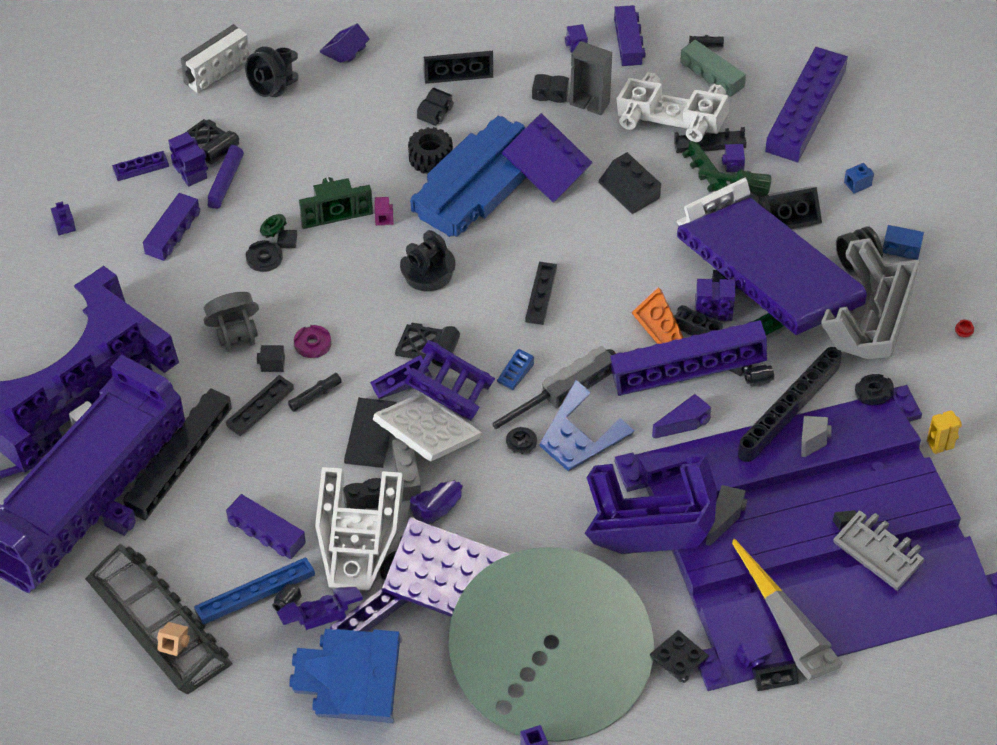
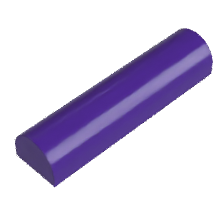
(224, 177)

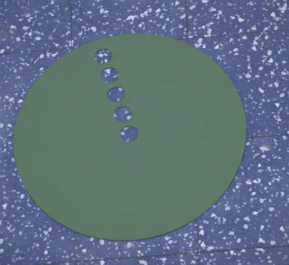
(600, 650)

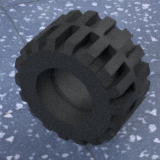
(428, 148)

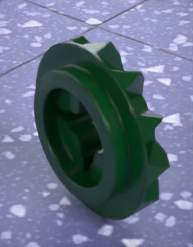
(273, 225)

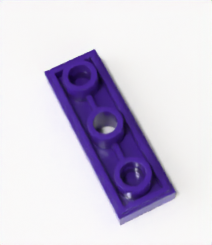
(140, 165)

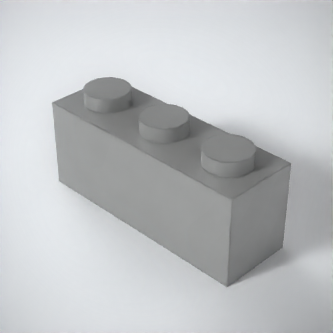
(406, 464)

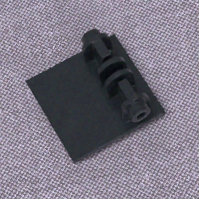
(679, 656)

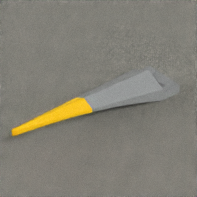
(806, 643)

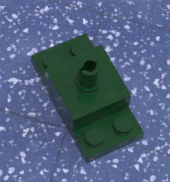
(334, 203)

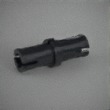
(708, 41)

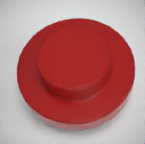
(964, 328)

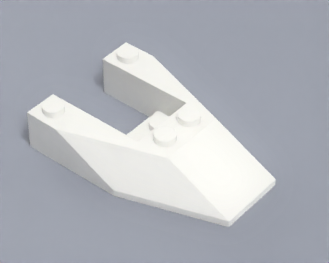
(356, 539)

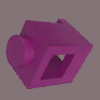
(383, 211)

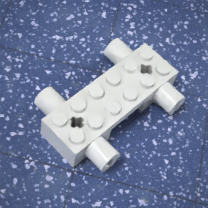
(646, 102)

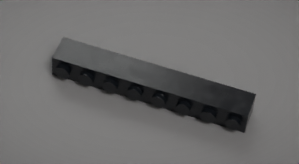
(177, 454)

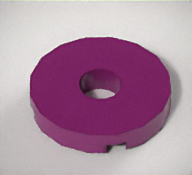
(316, 349)

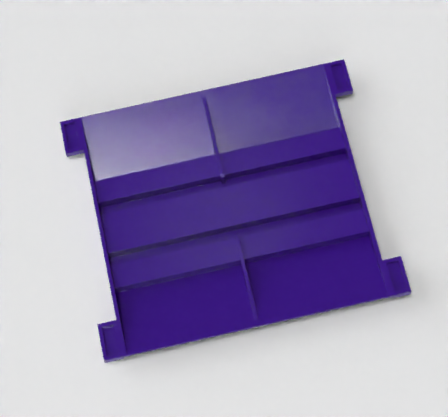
(790, 530)

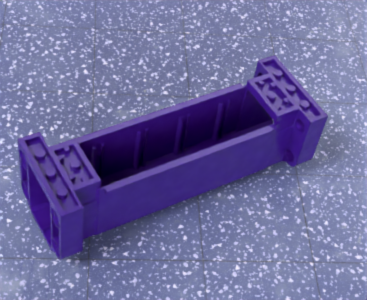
(86, 472)

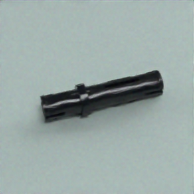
(320, 388)

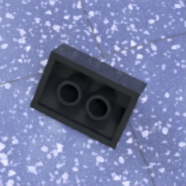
(630, 183)
(794, 207)

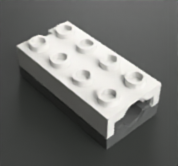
(215, 58)

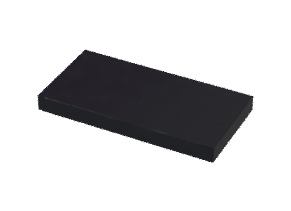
(367, 439)

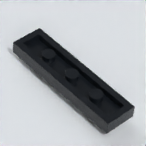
(541, 293)
(259, 405)

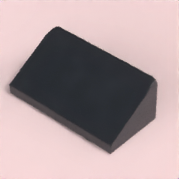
(775, 675)

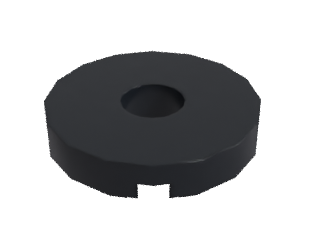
(267, 263)
(874, 397)

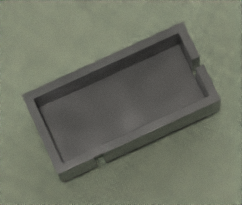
(590, 77)

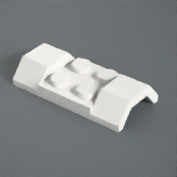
(715, 201)

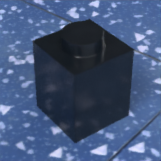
(271, 358)

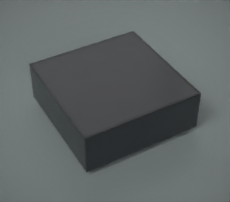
(287, 238)

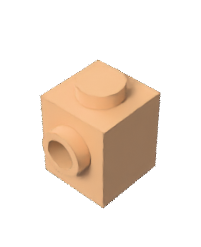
(173, 638)

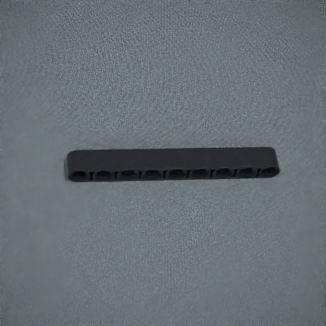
(789, 404)

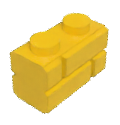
(943, 432)

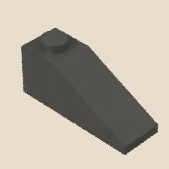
(727, 512)

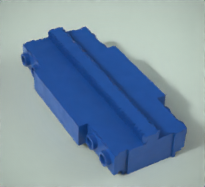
(470, 179)

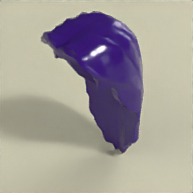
(436, 503)

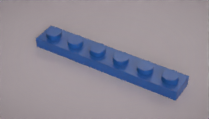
(254, 591)

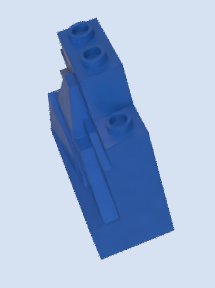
(350, 674)

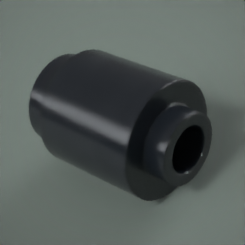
(759, 375)
(288, 594)

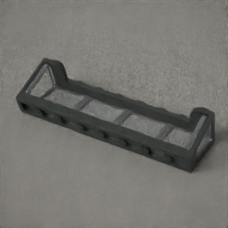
(147, 606)

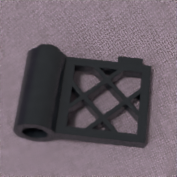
(216, 146)
(445, 337)

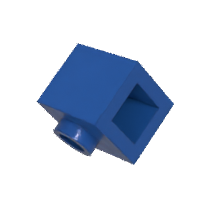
(859, 177)

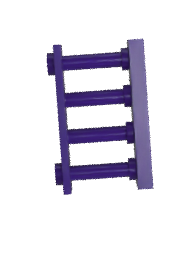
(442, 394)

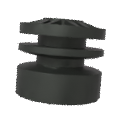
(843, 241)

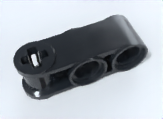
(695, 322)

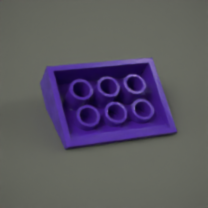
(547, 157)

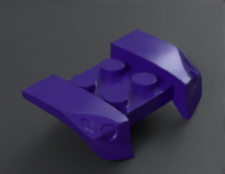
(322, 611)

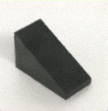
(842, 518)

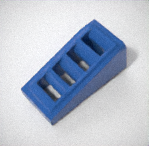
(521, 359)

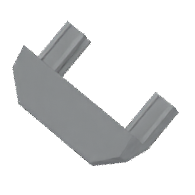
(874, 327)

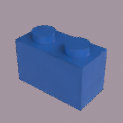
(903, 242)

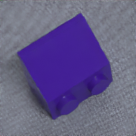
(346, 44)

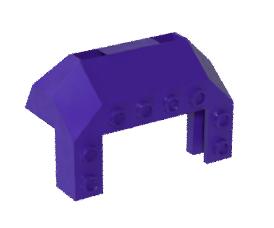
(653, 521)

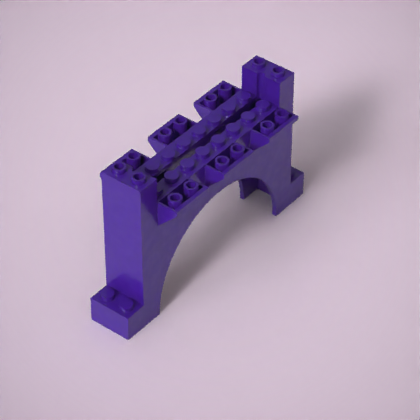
(41, 402)

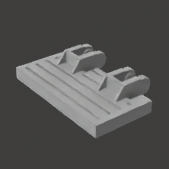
(878, 551)

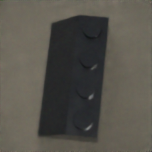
(458, 67)

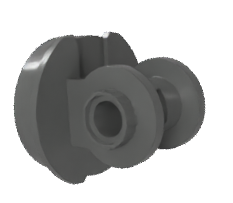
(230, 308)

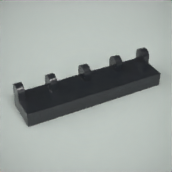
(711, 140)

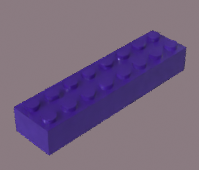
(806, 104)
(689, 357)

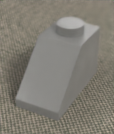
(814, 434)

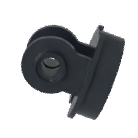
(271, 70)
(428, 264)

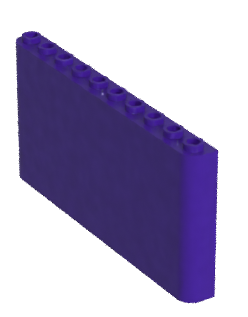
(772, 264)

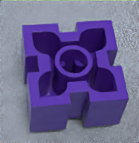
(188, 158)
(715, 298)

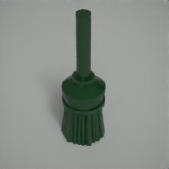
(758, 183)

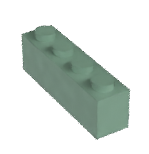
(712, 67)

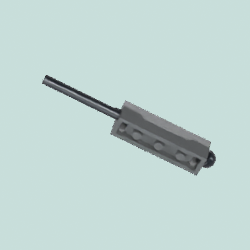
(586, 370)

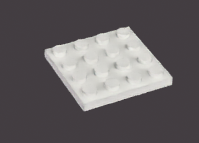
(427, 426)

